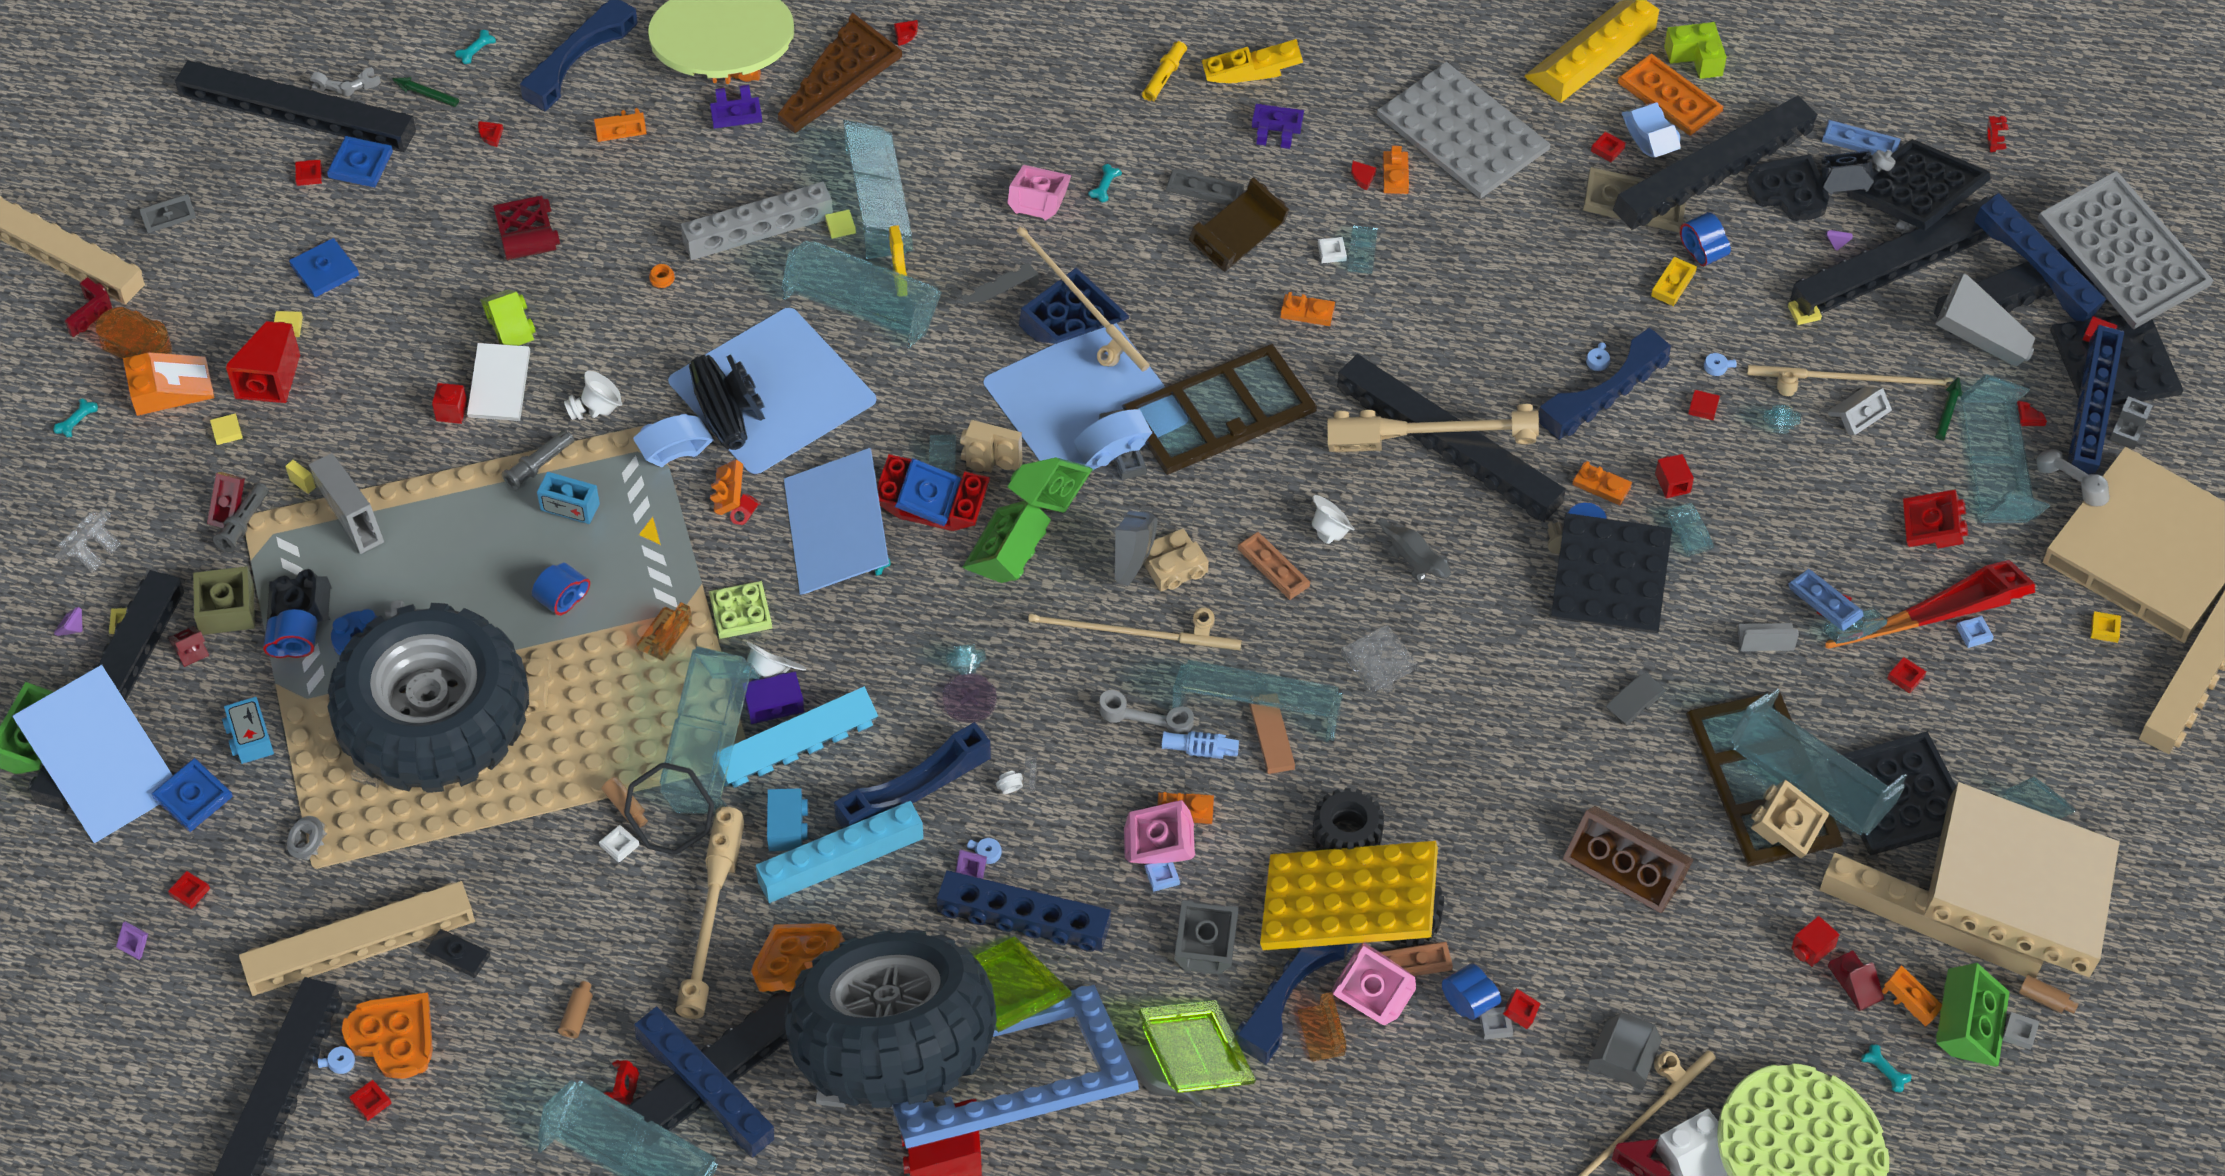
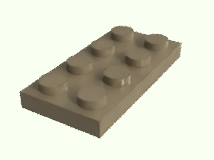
(1604, 188)

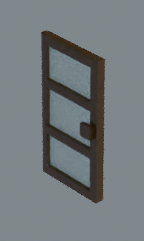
(1222, 408)
(1743, 783)

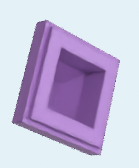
(1838, 239)
(70, 623)
(971, 864)
(132, 940)

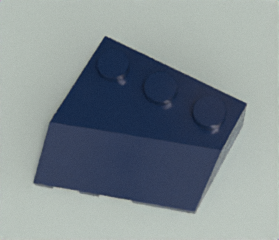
(1061, 315)

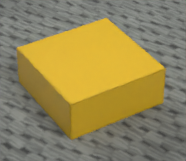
(2105, 627)

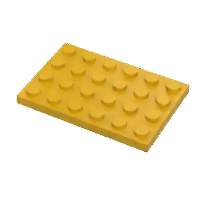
(1350, 895)

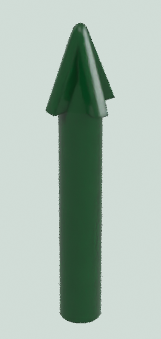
(406, 84)
(1954, 390)

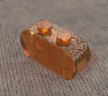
(131, 334)

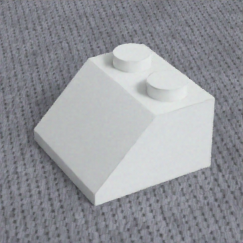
(1692, 1147)

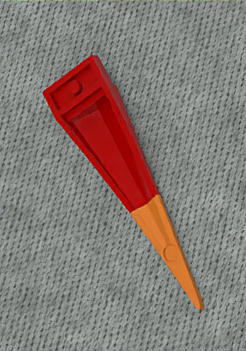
(1982, 590)

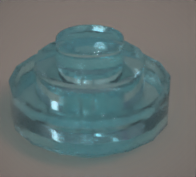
(1781, 418)
(966, 658)

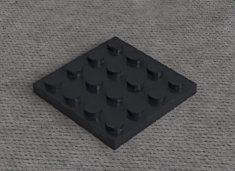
(1921, 185)
(2143, 363)
(1611, 573)
(1926, 793)

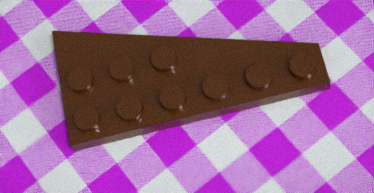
(842, 68)

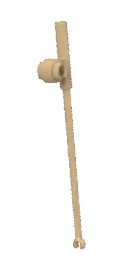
(1119, 342)
(1788, 377)
(1200, 636)
(1679, 1080)

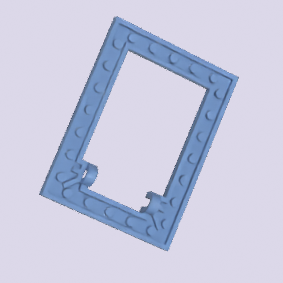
(924, 1123)

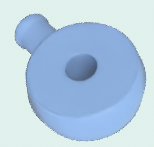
(1598, 358)
(1717, 364)
(984, 845)
(333, 1062)

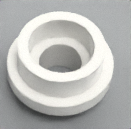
(575, 407)
(1010, 782)

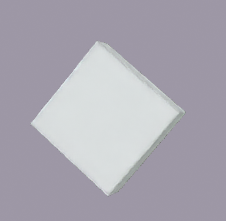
(1332, 250)
(619, 843)

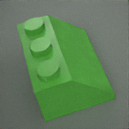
(1049, 482)
(1008, 542)
(15, 750)
(1972, 1015)

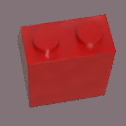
(265, 364)
(946, 1157)

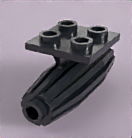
(725, 398)

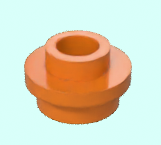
(663, 271)

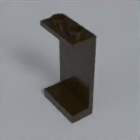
(1240, 226)

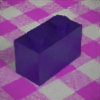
(774, 697)

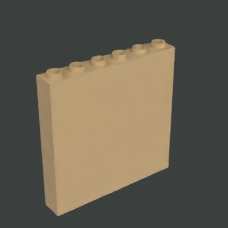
(2149, 547)
(2023, 879)

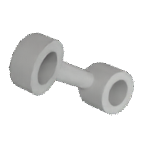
(2093, 486)
(1114, 710)

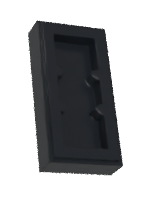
(457, 953)

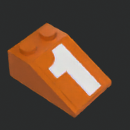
(166, 381)

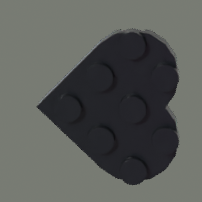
(1791, 185)

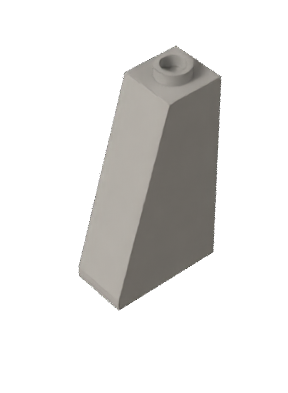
(1984, 323)
(347, 503)

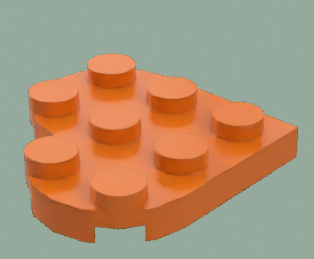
(790, 951)
(393, 1033)

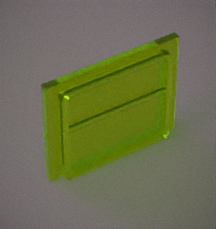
(1019, 983)
(1195, 1046)

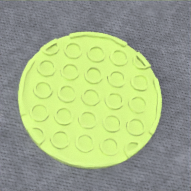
(720, 35)
(1799, 1125)

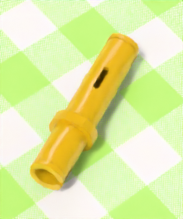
(1169, 64)

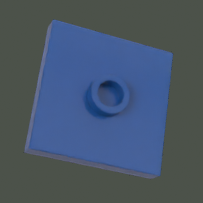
(360, 161)
(324, 267)
(928, 492)
(192, 795)

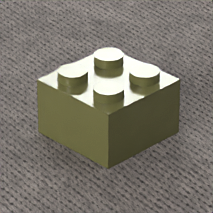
(224, 600)

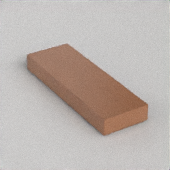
(1274, 565)
(1272, 738)
(1422, 958)

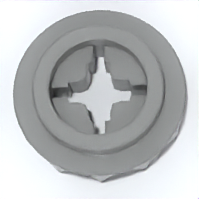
(297, 837)

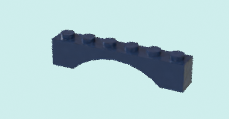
(609, 23)
(2008, 226)
(1569, 410)
(953, 759)
(1264, 1030)
(730, 1106)

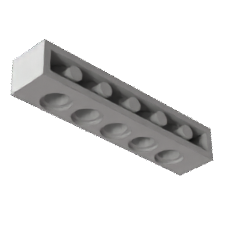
(756, 220)

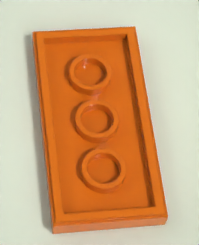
(1676, 96)

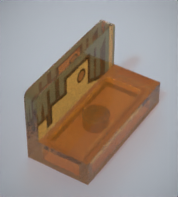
(665, 631)
(1322, 1029)

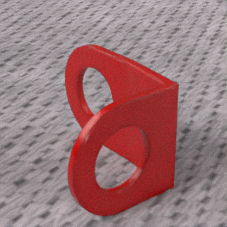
(747, 506)

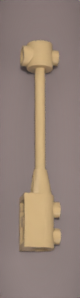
(1368, 430)
(720, 860)

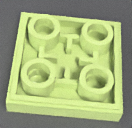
(740, 609)

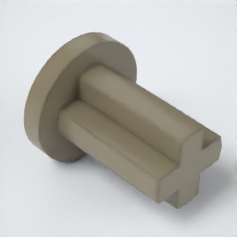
(1555, 534)

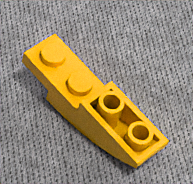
(1248, 66)

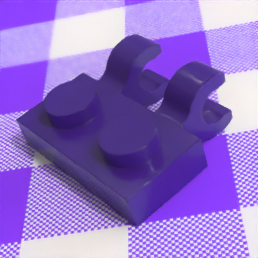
(735, 112)
(1277, 119)

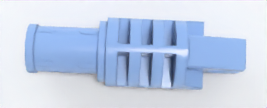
(1201, 744)

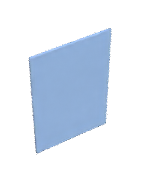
(836, 521)
(95, 752)

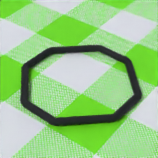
(637, 829)

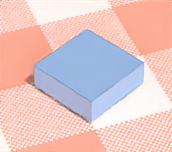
(1974, 631)
(1162, 875)

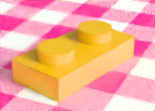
(1673, 281)

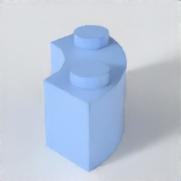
(1651, 130)
(1112, 437)
(673, 439)

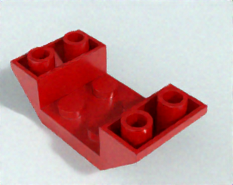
(965, 505)

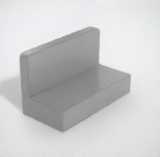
(1861, 409)
(1767, 637)

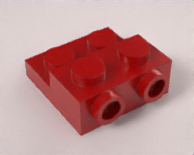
(1935, 519)

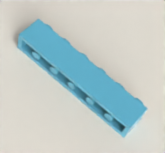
(800, 734)
(839, 851)

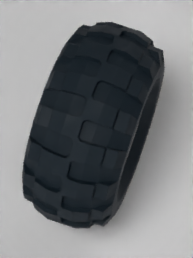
(434, 729)
(890, 1018)

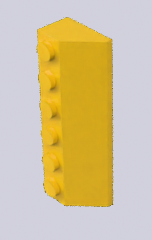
(1594, 48)

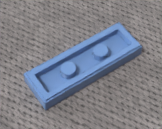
(1858, 138)
(1826, 600)

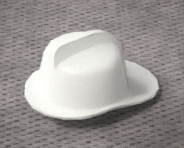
(600, 394)
(1329, 520)
(769, 664)

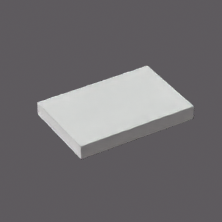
(498, 382)

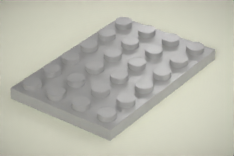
(1463, 130)
(2125, 249)

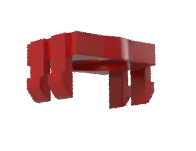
(1992, 132)
(620, 1092)

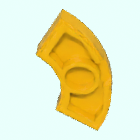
(896, 248)

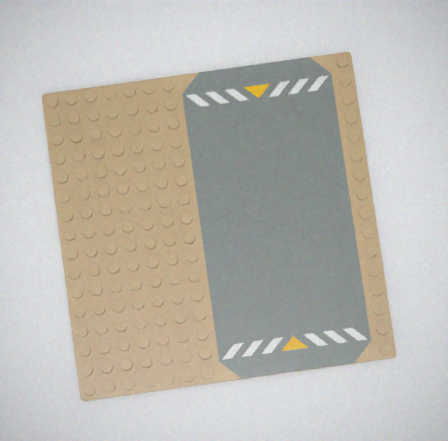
(481, 548)

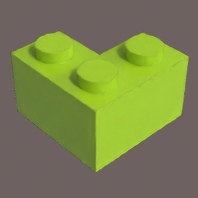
(1697, 44)
(508, 317)

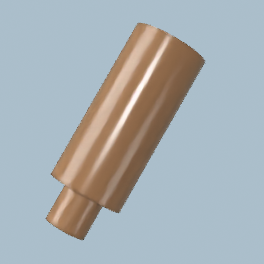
(617, 793)
(2047, 995)
(576, 1011)

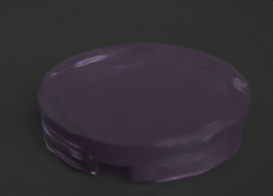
(969, 698)

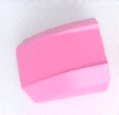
(1037, 191)
(1159, 834)
(1375, 985)

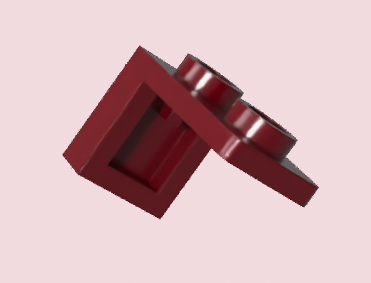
(91, 311)

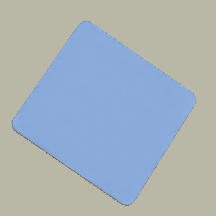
(799, 381)
(1065, 390)

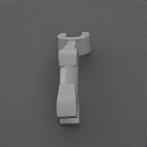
(345, 88)

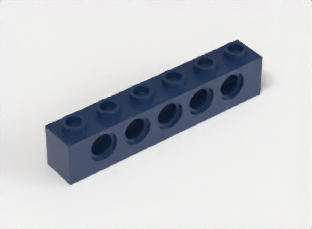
(2095, 399)
(1014, 900)

